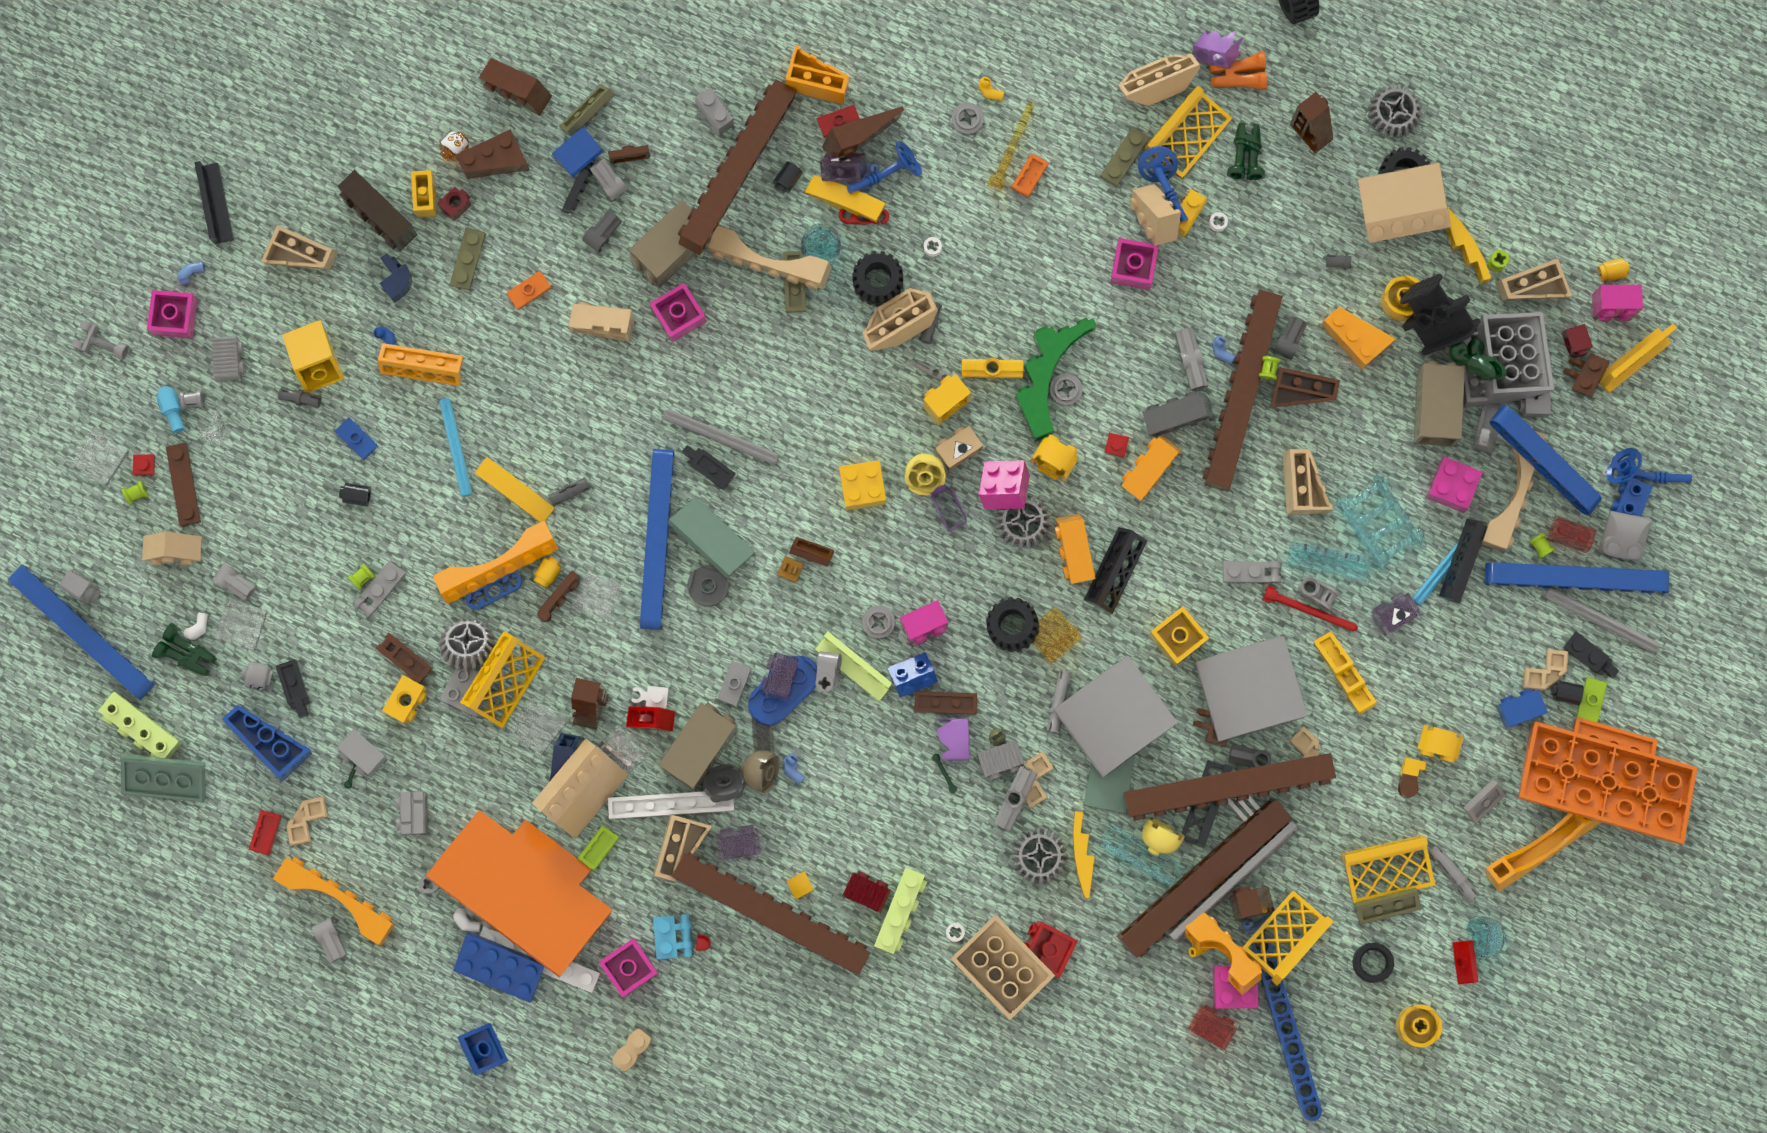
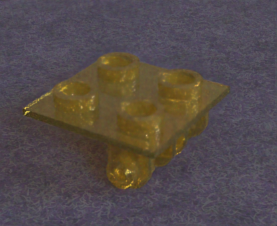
(1055, 635)

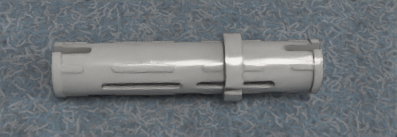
(1059, 697)
(1455, 875)

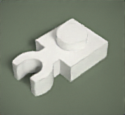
(654, 696)

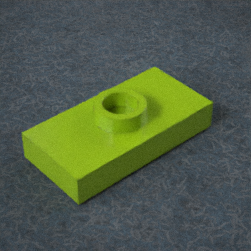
(1592, 699)
(598, 848)

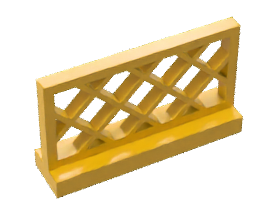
(1178, 117)
(1636, 358)
(480, 687)
(1389, 850)
(1302, 946)

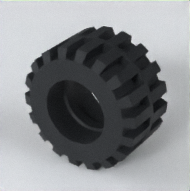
(1299, 10)
(1402, 158)
(872, 262)
(1006, 608)

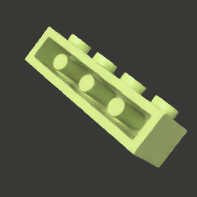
(139, 726)
(899, 911)

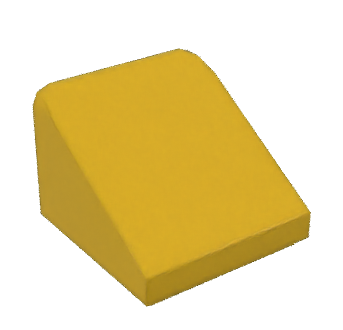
(800, 885)

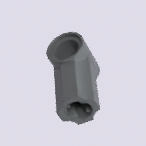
(599, 234)
(1290, 339)
(1247, 756)

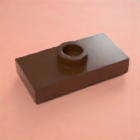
(629, 153)
(812, 551)

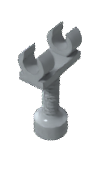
(120, 350)

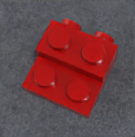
(1050, 946)

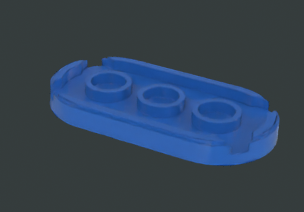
(774, 711)

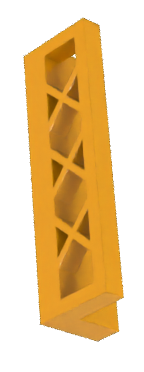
(420, 362)

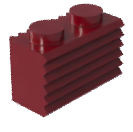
(867, 892)

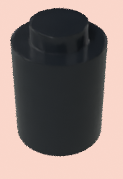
(787, 177)
(355, 494)
(1567, 692)

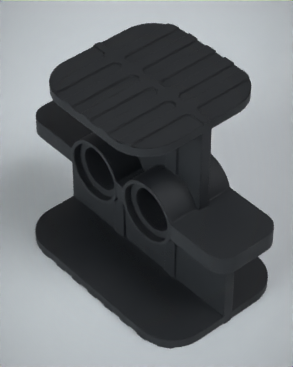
(1437, 317)

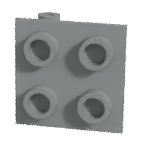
(458, 686)

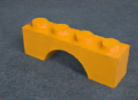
(1206, 934)

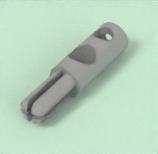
(929, 370)

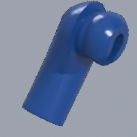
(385, 335)

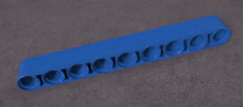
(656, 539)
(1576, 576)
(81, 632)
(1292, 1037)

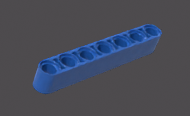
(1545, 460)

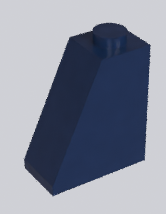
(563, 750)

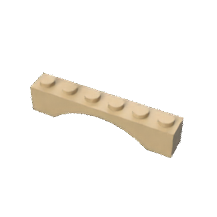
(806, 270)
(1501, 528)

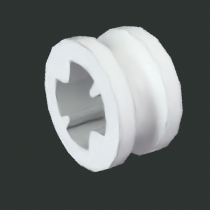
(1218, 215)
(934, 240)
(956, 926)

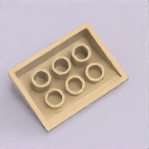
(1404, 202)
(580, 788)
(1002, 967)

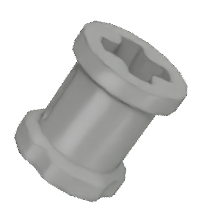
(193, 399)

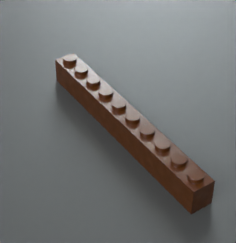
(737, 167)
(1243, 390)
(1229, 785)
(1204, 877)
(771, 914)

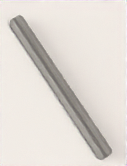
(721, 436)
(1602, 620)

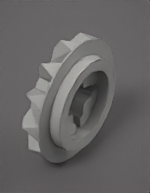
(972, 110)
(1071, 381)
(888, 622)

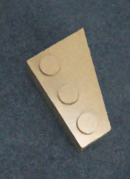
(294, 250)
(602, 321)
(1302, 484)

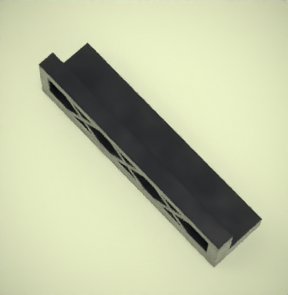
(214, 202)
(1463, 560)
(1113, 567)
(1210, 815)

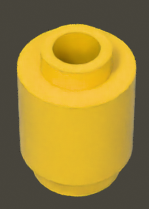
(1614, 270)
(547, 572)

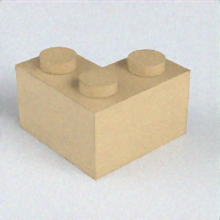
(171, 547)

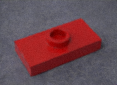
(837, 118)
(265, 832)
(1465, 962)

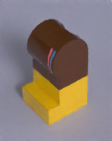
(1408, 778)

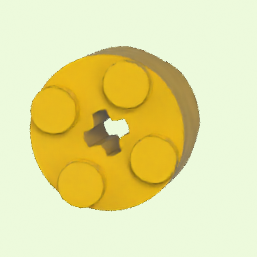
(1391, 298)
(1055, 458)
(1440, 742)
(1408, 1032)

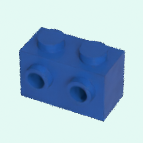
(1632, 497)
(912, 674)
(1521, 709)

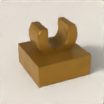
(790, 569)

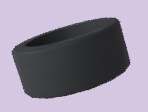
(1389, 959)

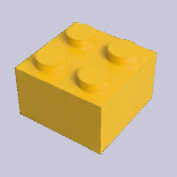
(946, 399)
(862, 485)
(1178, 636)

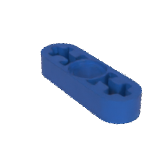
(482, 602)

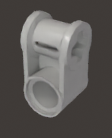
(1319, 593)
(828, 668)

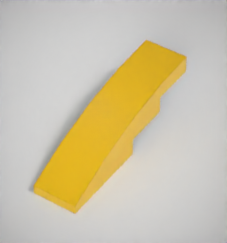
(838, 197)
(1461, 239)
(514, 490)
(1345, 673)
(1083, 862)

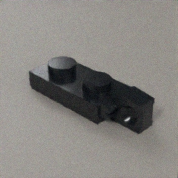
(578, 186)
(709, 467)
(1590, 655)
(293, 686)

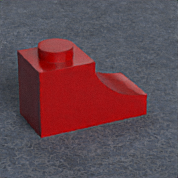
(650, 718)

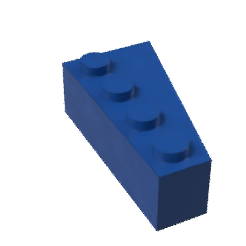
(273, 748)

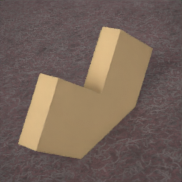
(1555, 668)
(1305, 743)
(1042, 766)
(298, 826)

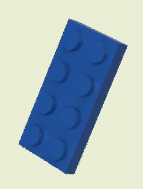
(499, 967)

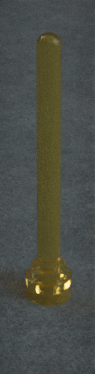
(998, 177)

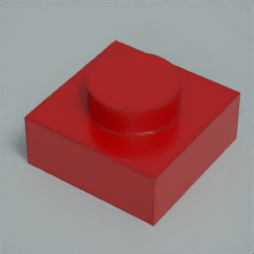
(1116, 445)
(144, 465)

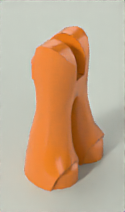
(1254, 63)

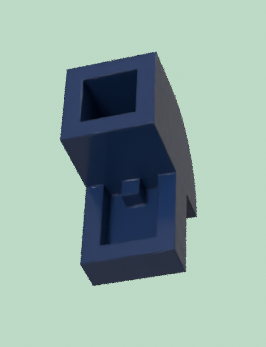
(400, 280)

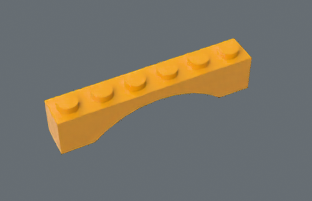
(460, 581)
(1517, 864)
(370, 923)

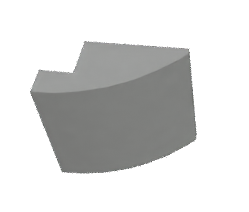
(1522, 348)
(1251, 689)
(1115, 716)

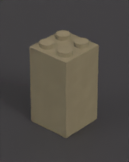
(659, 249)
(1439, 404)
(698, 745)

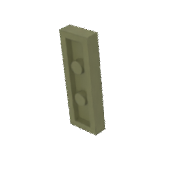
(586, 110)
(1124, 156)
(467, 259)
(794, 293)
(1387, 906)

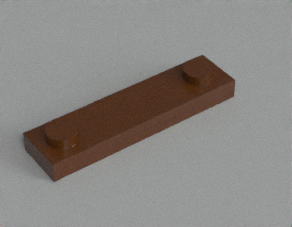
(183, 484)

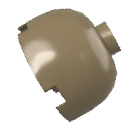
(759, 770)

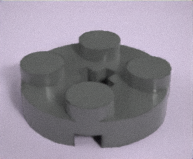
(713, 596)
(723, 792)

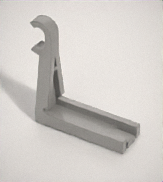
(1486, 434)

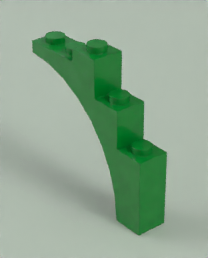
(1051, 346)

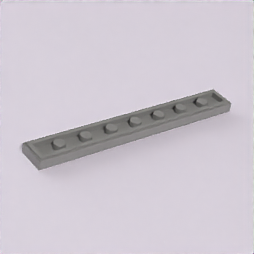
(1237, 879)

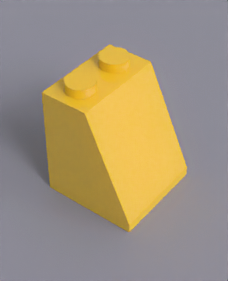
(313, 356)

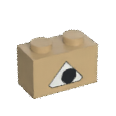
(958, 448)

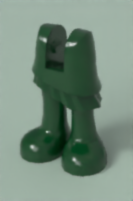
(1252, 144)
(1479, 364)
(186, 661)

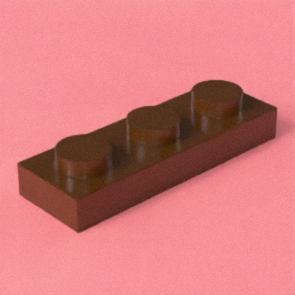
(945, 702)

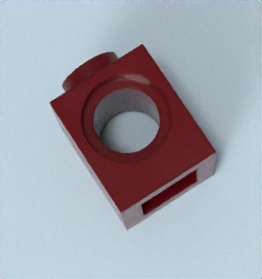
(451, 211)
(1577, 341)

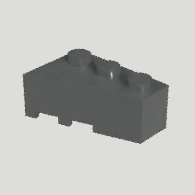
(1177, 413)

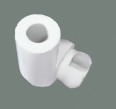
(198, 629)
(464, 923)

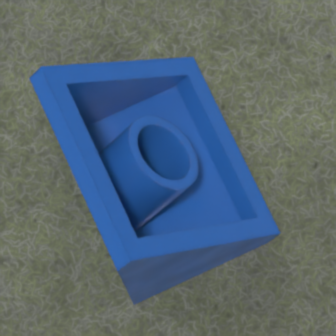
(577, 152)
(482, 1049)

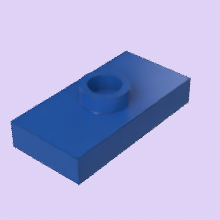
(356, 438)

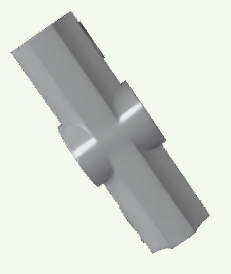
(1191, 358)
(1010, 810)

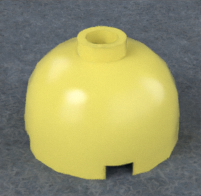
(924, 474)
(1160, 837)

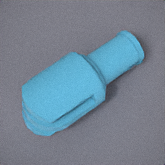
(170, 408)

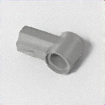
(609, 181)
(230, 579)
(329, 939)

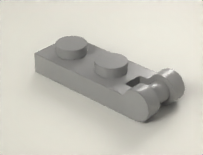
(1251, 572)
(379, 588)

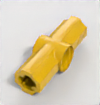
(978, 368)

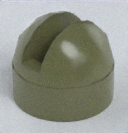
(998, 741)

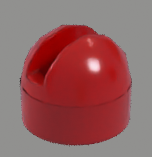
(703, 942)

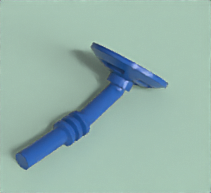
(905, 160)
(1159, 171)
(1627, 470)

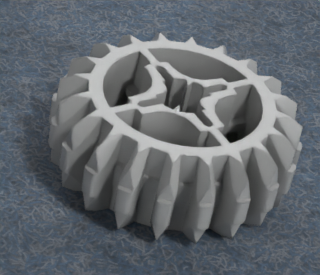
(1388, 106)
(1014, 524)
(456, 638)
(1053, 855)

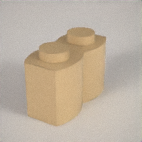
(636, 1044)

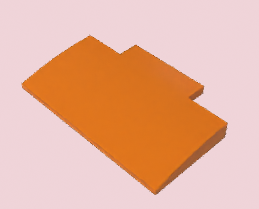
(1608, 778)
(522, 889)

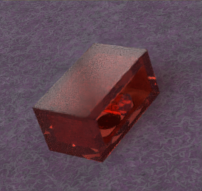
(1571, 534)
(1211, 1027)

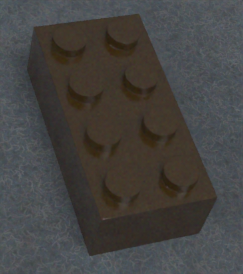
(377, 210)

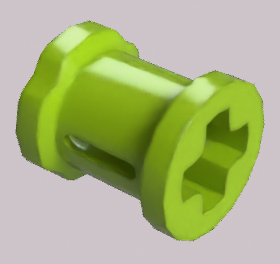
(1500, 255)
(1269, 368)
(135, 492)
(1541, 545)
(361, 576)

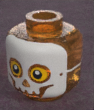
(452, 145)

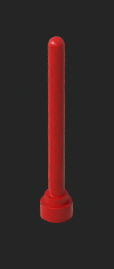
(1272, 595)

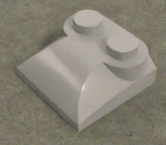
(1625, 536)

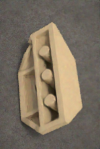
(1159, 79)
(900, 319)

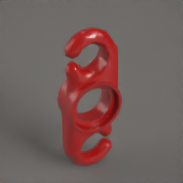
(854, 220)

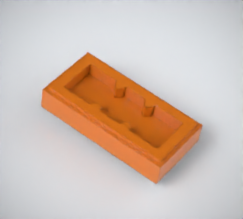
(1029, 175)
(528, 290)

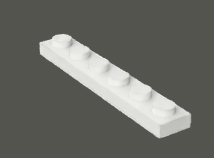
(665, 805)
(574, 974)

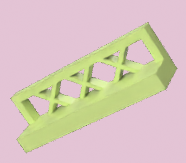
(856, 667)

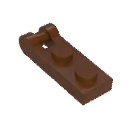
(558, 597)
(405, 658)

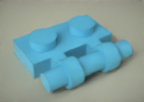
(666, 940)

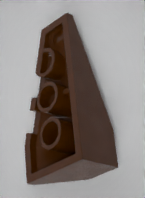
(850, 137)

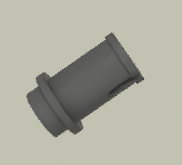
(1338, 261)

